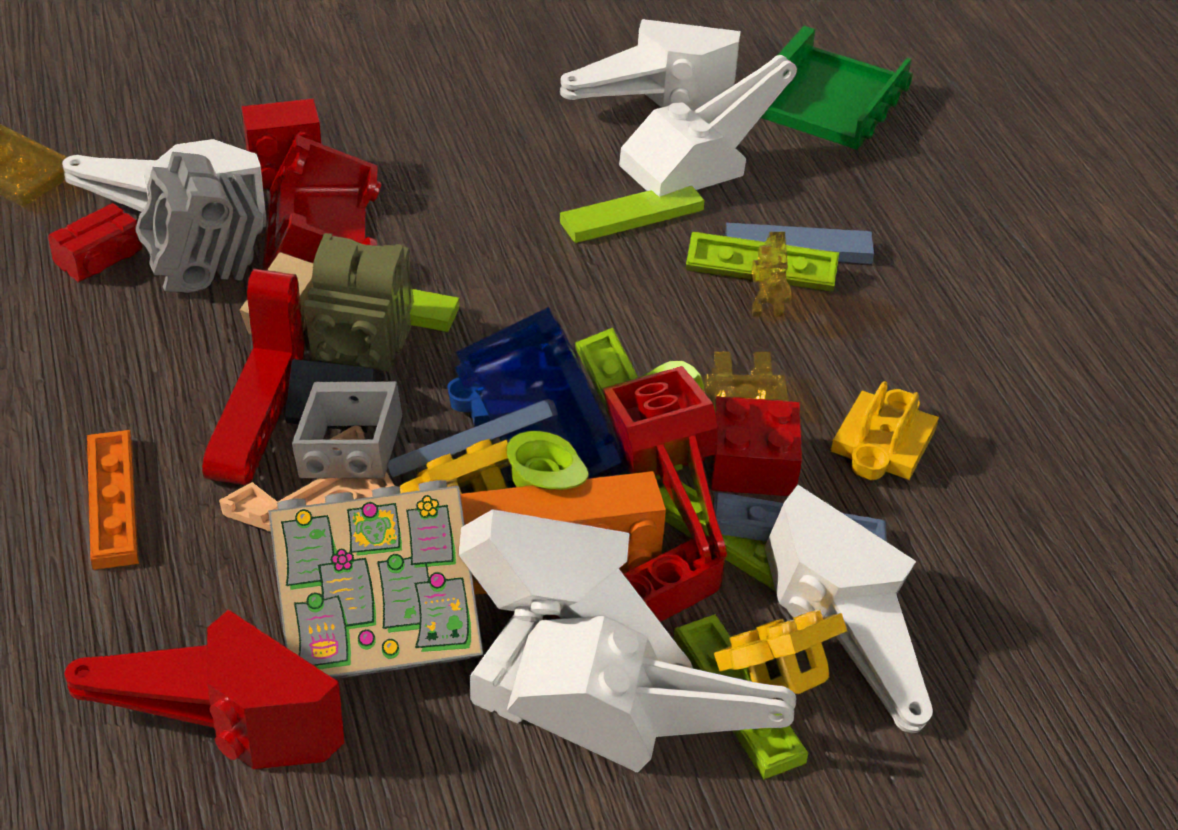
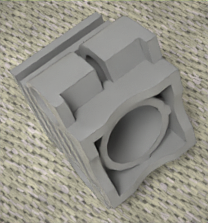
(197, 223)

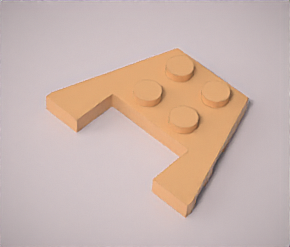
(252, 504)

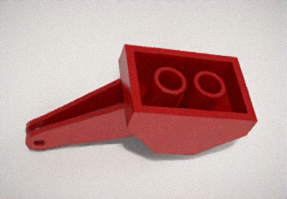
(665, 424)
(250, 688)

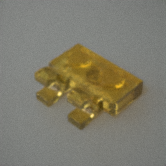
(771, 275)
(758, 385)

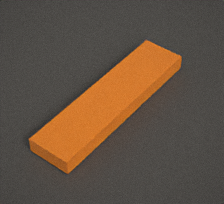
(112, 500)

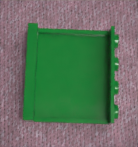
(835, 93)

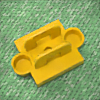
(885, 433)
(477, 467)
(782, 641)

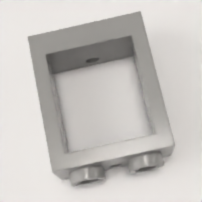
(332, 406)

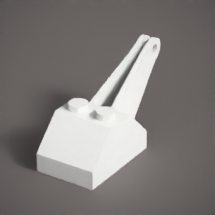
(667, 65)
(699, 146)
(128, 178)
(843, 568)
(560, 571)
(614, 697)

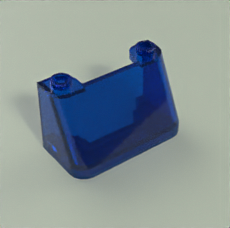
(537, 364)

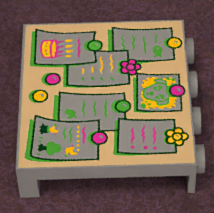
(375, 580)

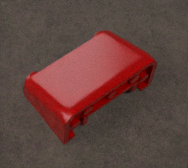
(316, 195)

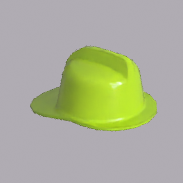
(545, 461)

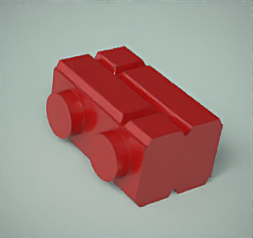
(95, 242)

